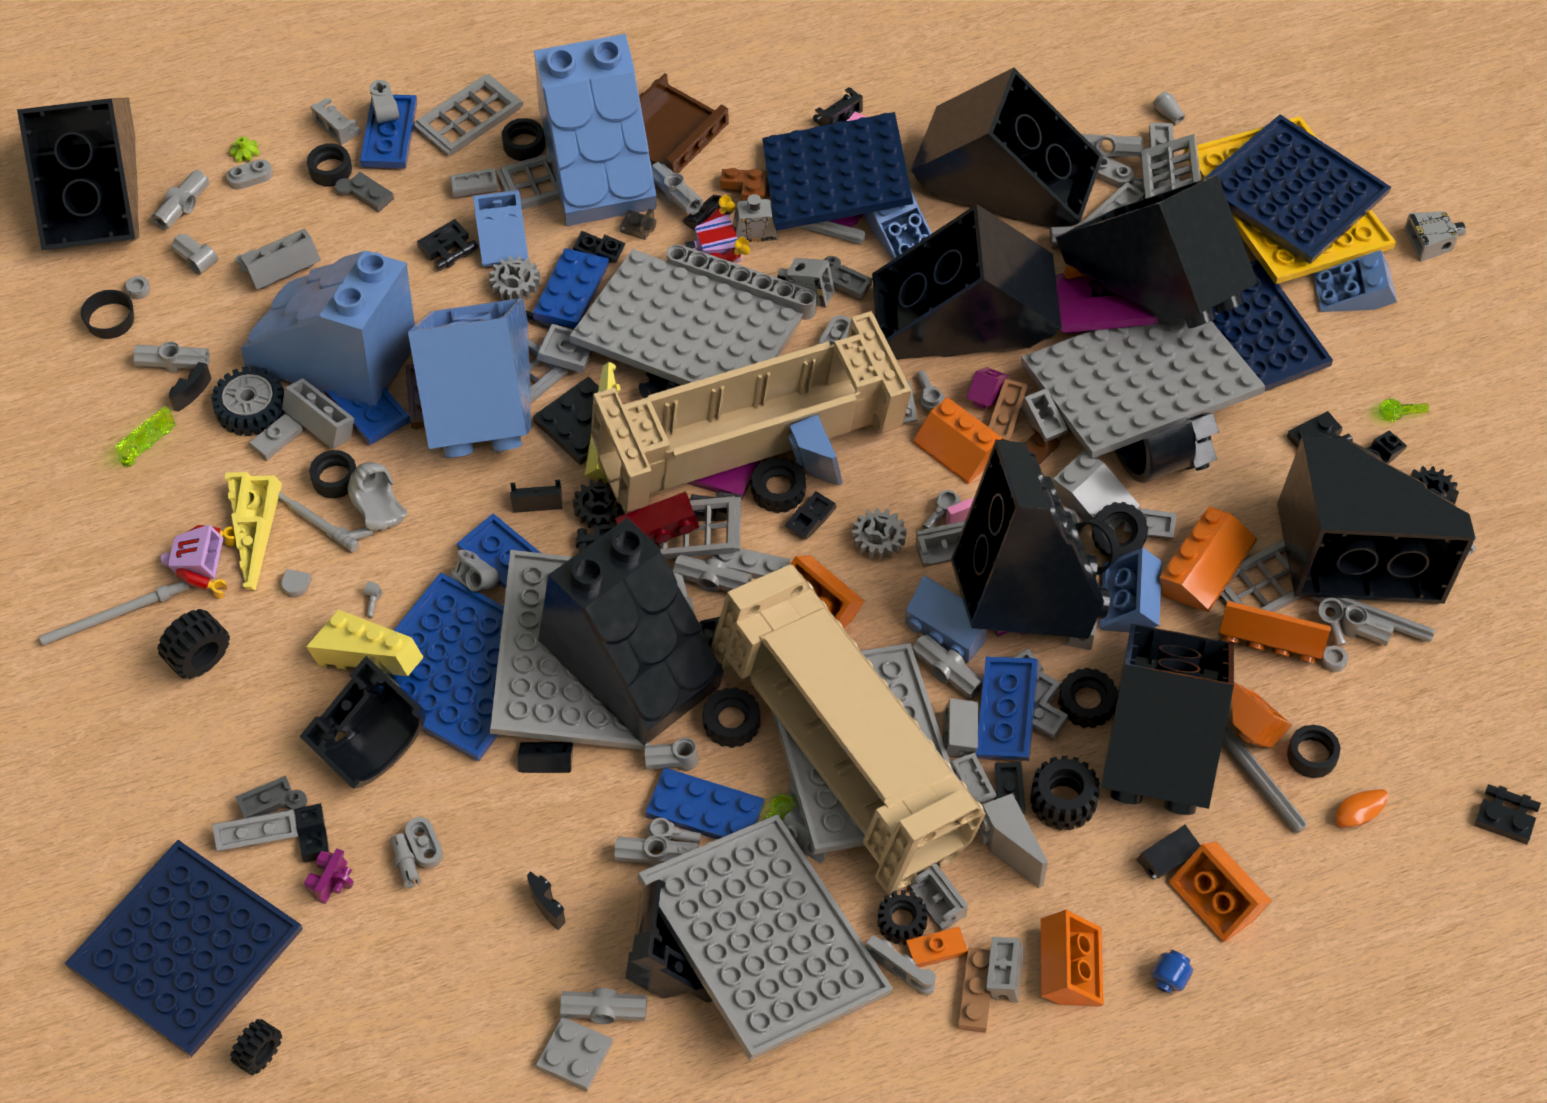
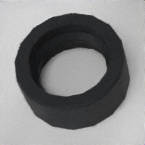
(523, 126)
(325, 152)
(326, 460)
(1309, 768)

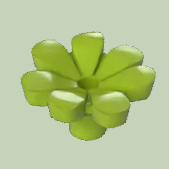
(244, 148)

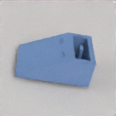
(500, 227)
(898, 227)
(1356, 284)

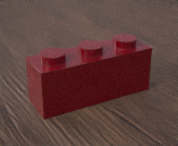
(665, 518)

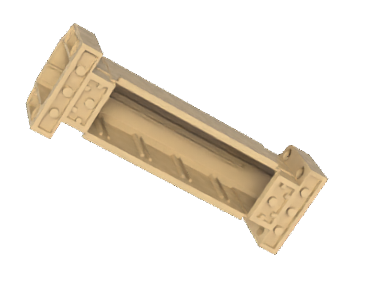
(747, 413)
(848, 725)

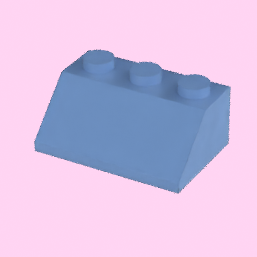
(814, 450)
(1133, 591)
(944, 619)

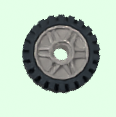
(248, 400)

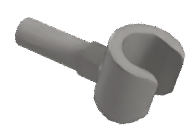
(374, 592)

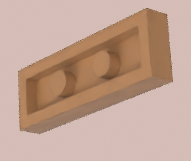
(1008, 408)
(975, 996)

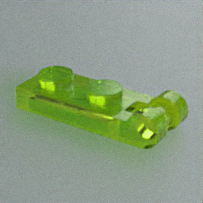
(145, 436)

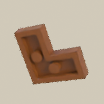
(749, 181)

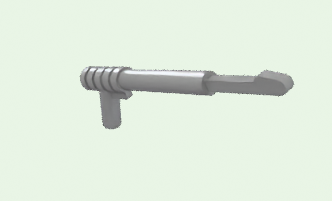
(341, 535)

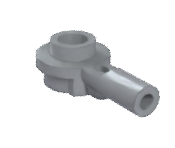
(931, 395)
(943, 501)
(667, 830)

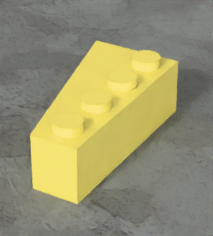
(350, 638)

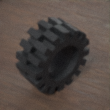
(902, 902)
(256, 1046)

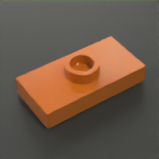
(937, 947)

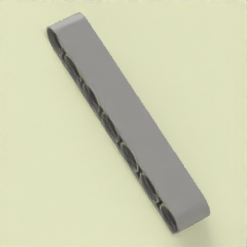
(745, 279)

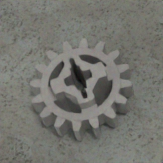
(516, 279)
(879, 533)

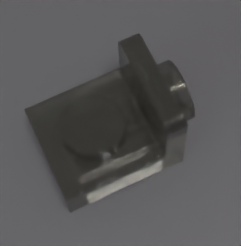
(638, 224)

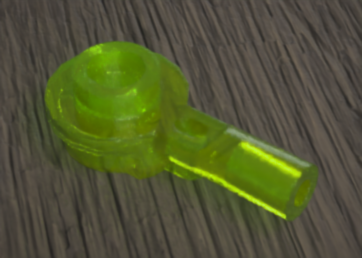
(1392, 409)
(781, 805)

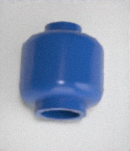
(1172, 971)

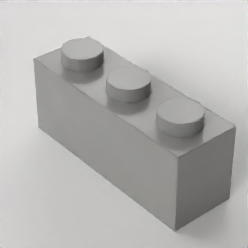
(280, 259)
(317, 413)

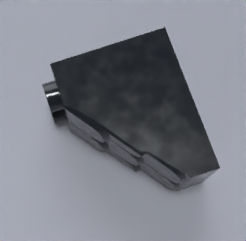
(1008, 154)
(82, 171)
(1167, 253)
(968, 291)
(1384, 527)
(1023, 555)
(629, 632)
(1169, 719)

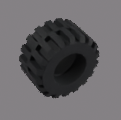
(193, 644)
(1069, 774)

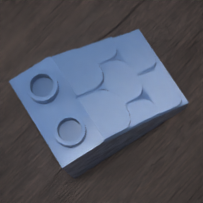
(595, 129)
(338, 327)
(473, 375)

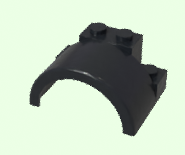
(1171, 450)
(377, 721)
(656, 957)

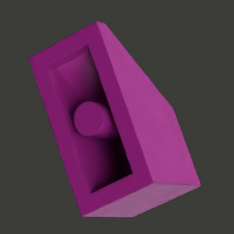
(986, 387)

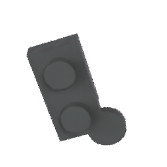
(366, 191)
(847, 279)
(270, 798)

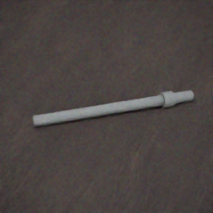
(163, 593)

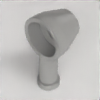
(1338, 610)

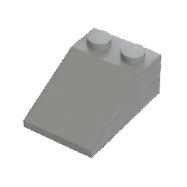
(1089, 486)
(1012, 839)

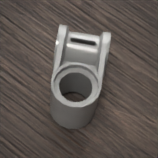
(383, 103)
(474, 572)

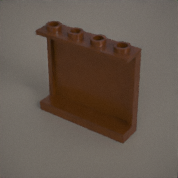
(678, 124)

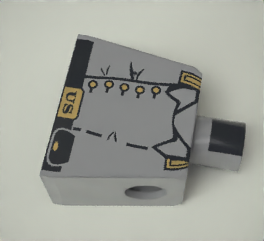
(754, 219)
(1432, 233)
(813, 275)

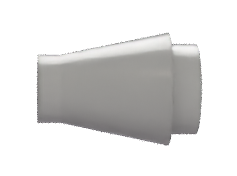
(1167, 106)

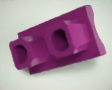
(333, 878)

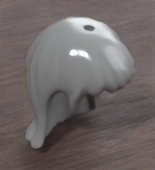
(373, 496)

